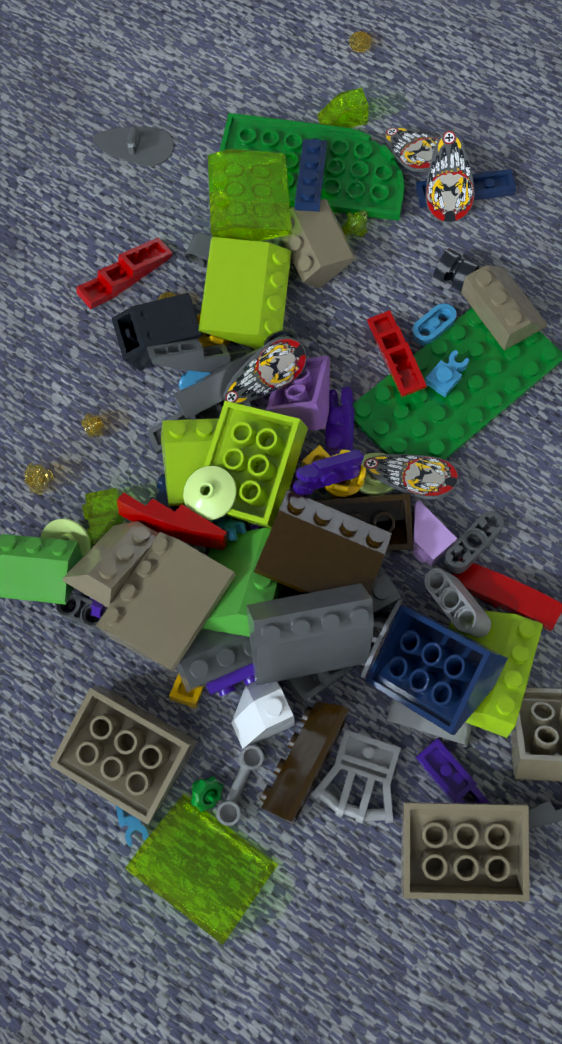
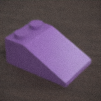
(306, 396)

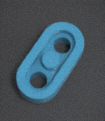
(432, 325)

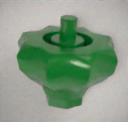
(206, 793)

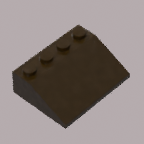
(320, 547)
(305, 761)

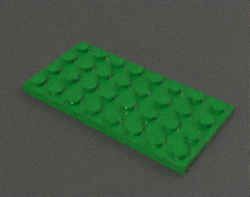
(441, 425)

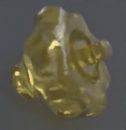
(37, 478)

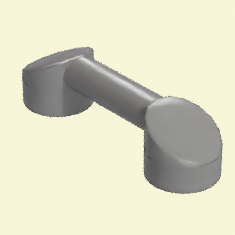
(249, 759)

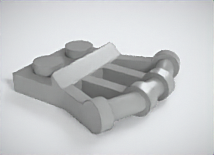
(367, 759)

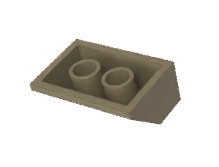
(317, 245)
(501, 305)
(111, 561)

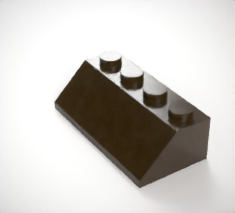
(383, 511)

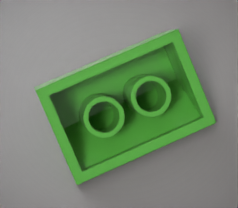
(36, 567)

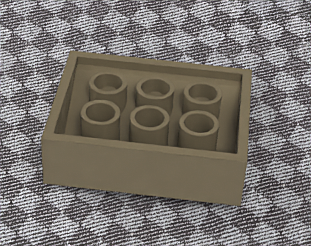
(166, 601)
(538, 736)
(123, 753)
(465, 851)

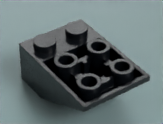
(155, 324)

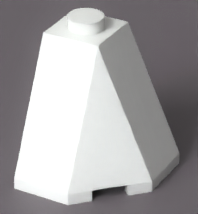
(261, 713)

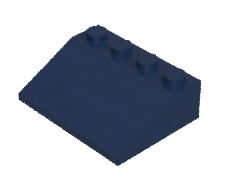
(434, 669)

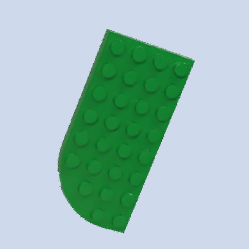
(356, 168)

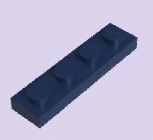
(311, 175)
(486, 186)

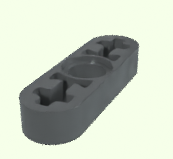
(472, 553)

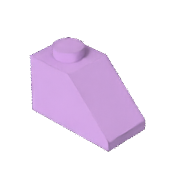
(430, 536)

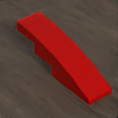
(127, 271)
(396, 354)
(181, 524)
(510, 595)

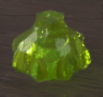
(356, 223)

